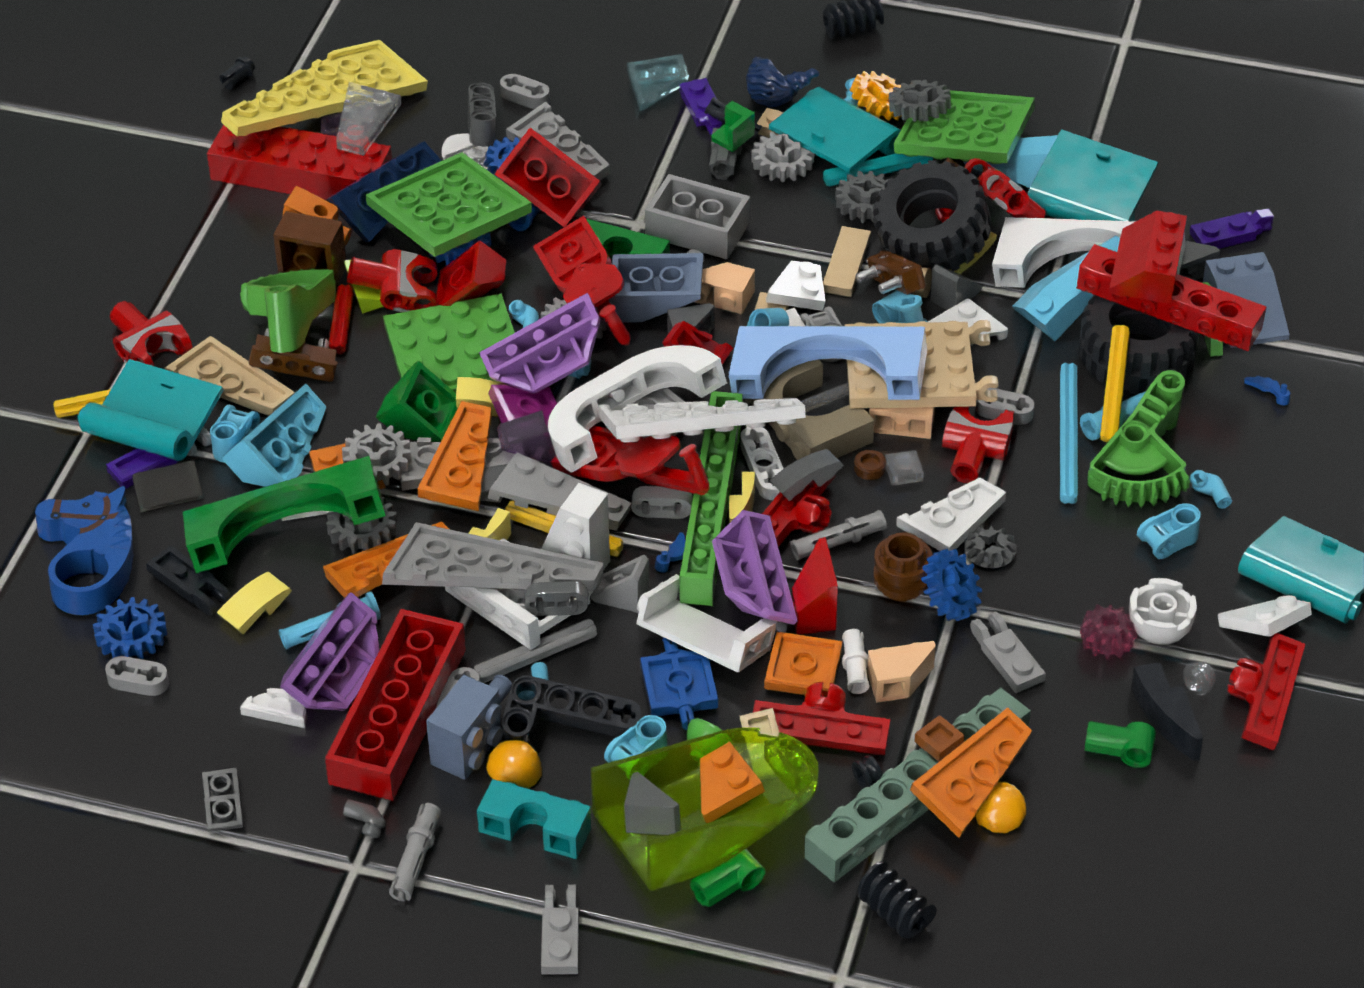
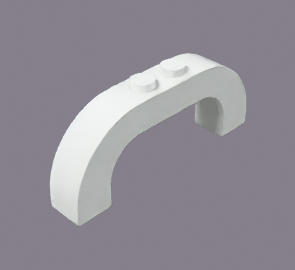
(622, 385)

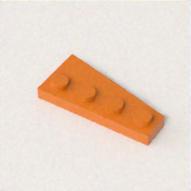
(460, 460)
(365, 569)
(968, 775)

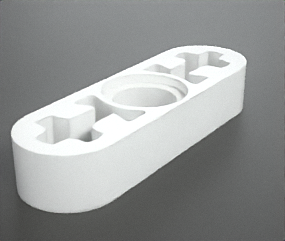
(766, 452)

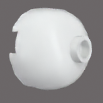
(1162, 611)

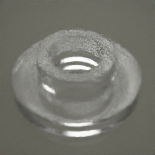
(1199, 677)

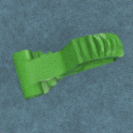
(289, 303)
(1140, 450)

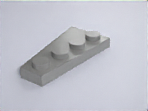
(555, 131)
(424, 451)
(546, 487)

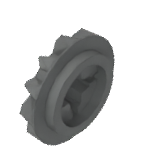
(992, 557)

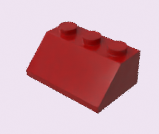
(548, 178)
(1149, 257)

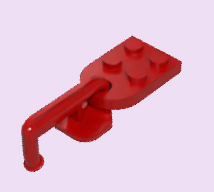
(581, 267)
(643, 461)

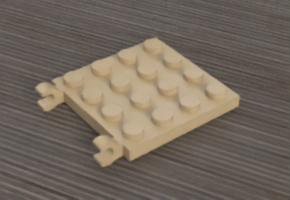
(947, 371)

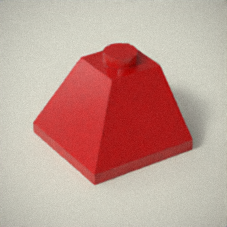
(470, 275)
(816, 592)

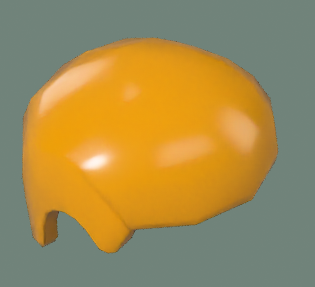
(515, 763)
(1003, 809)

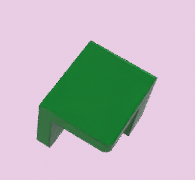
(737, 129)

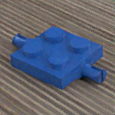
(678, 683)

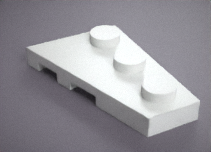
(951, 519)

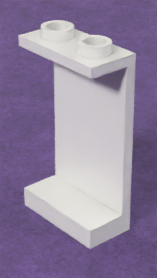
(701, 632)

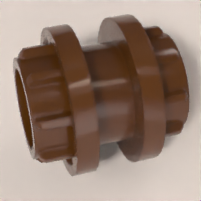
(900, 566)

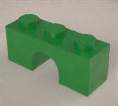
(625, 241)

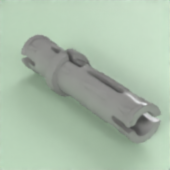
(872, 522)
(419, 839)

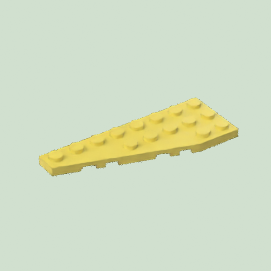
(324, 88)

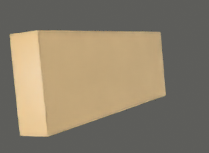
(846, 261)

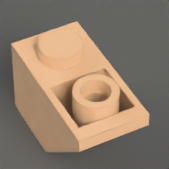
(728, 287)
(899, 669)

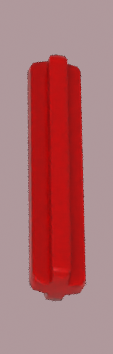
(341, 318)

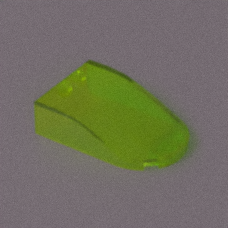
(781, 763)

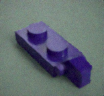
(697, 96)
(1232, 229)

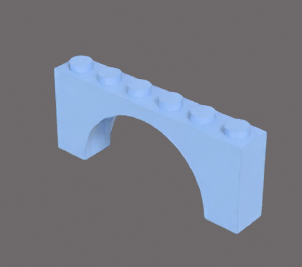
(768, 351)

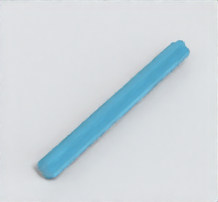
(1068, 434)

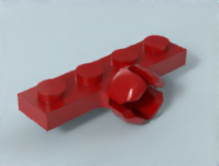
(800, 512)
(1267, 688)
(827, 724)

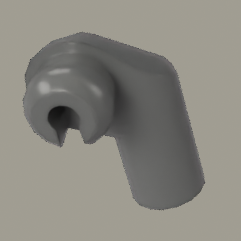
(367, 814)

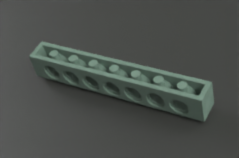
(888, 804)

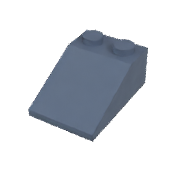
(1254, 280)
(656, 283)

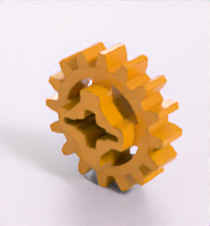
(874, 93)

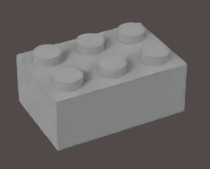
(698, 216)

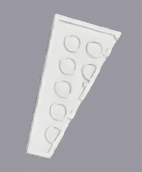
(695, 416)

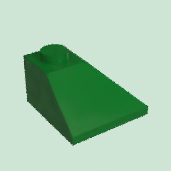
(419, 405)

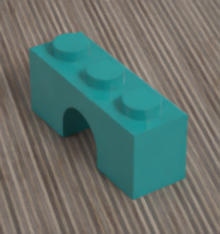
(511, 807)

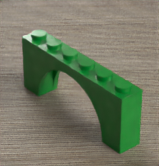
(221, 525)

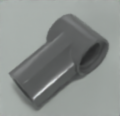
(722, 160)

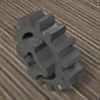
(919, 100)
(859, 195)
(362, 535)

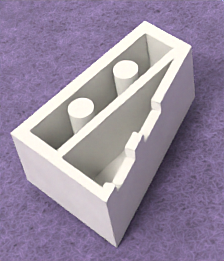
(582, 526)

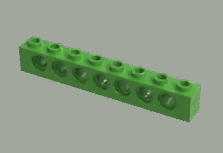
(709, 511)

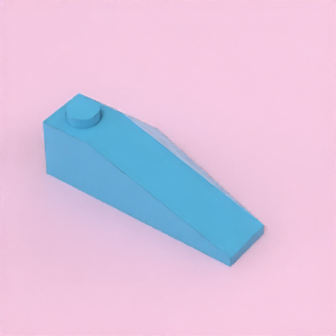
(1025, 159)
(1055, 300)
(279, 443)

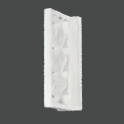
(506, 614)

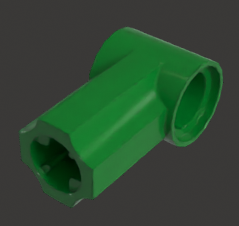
(1130, 743)
(739, 872)

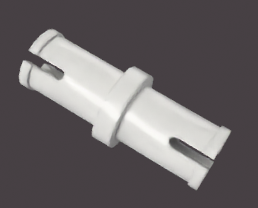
(855, 661)

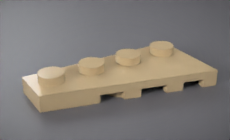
(241, 382)

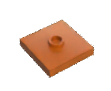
(801, 661)

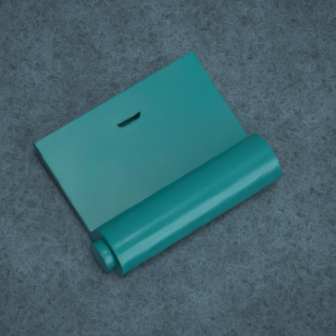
(835, 129)
(1090, 180)
(152, 410)
(1308, 567)

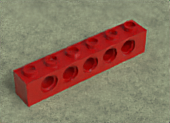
(1192, 303)

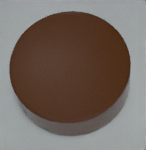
(869, 464)

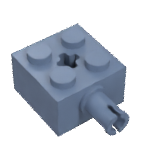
(466, 725)

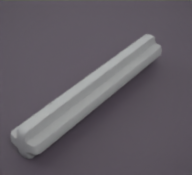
(549, 645)

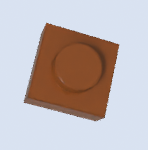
(939, 738)

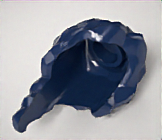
(771, 87)

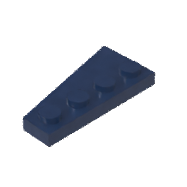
(352, 199)

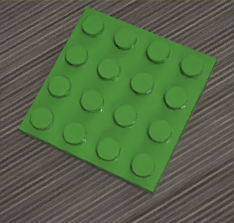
(973, 128)
(448, 204)
(449, 337)

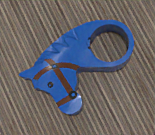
(96, 540)

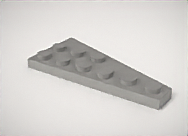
(462, 559)

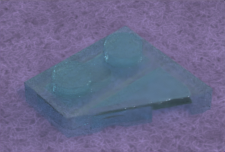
(656, 78)

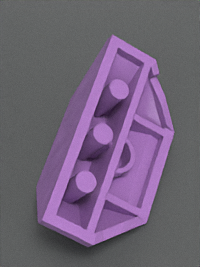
(545, 348)
(753, 568)
(335, 658)

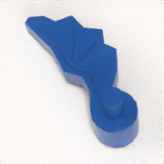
(1269, 385)
(674, 553)

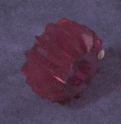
(1108, 631)

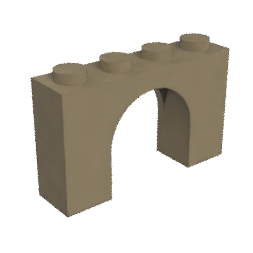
(837, 431)

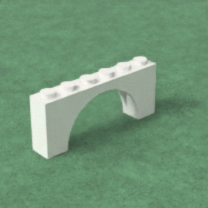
(1032, 242)

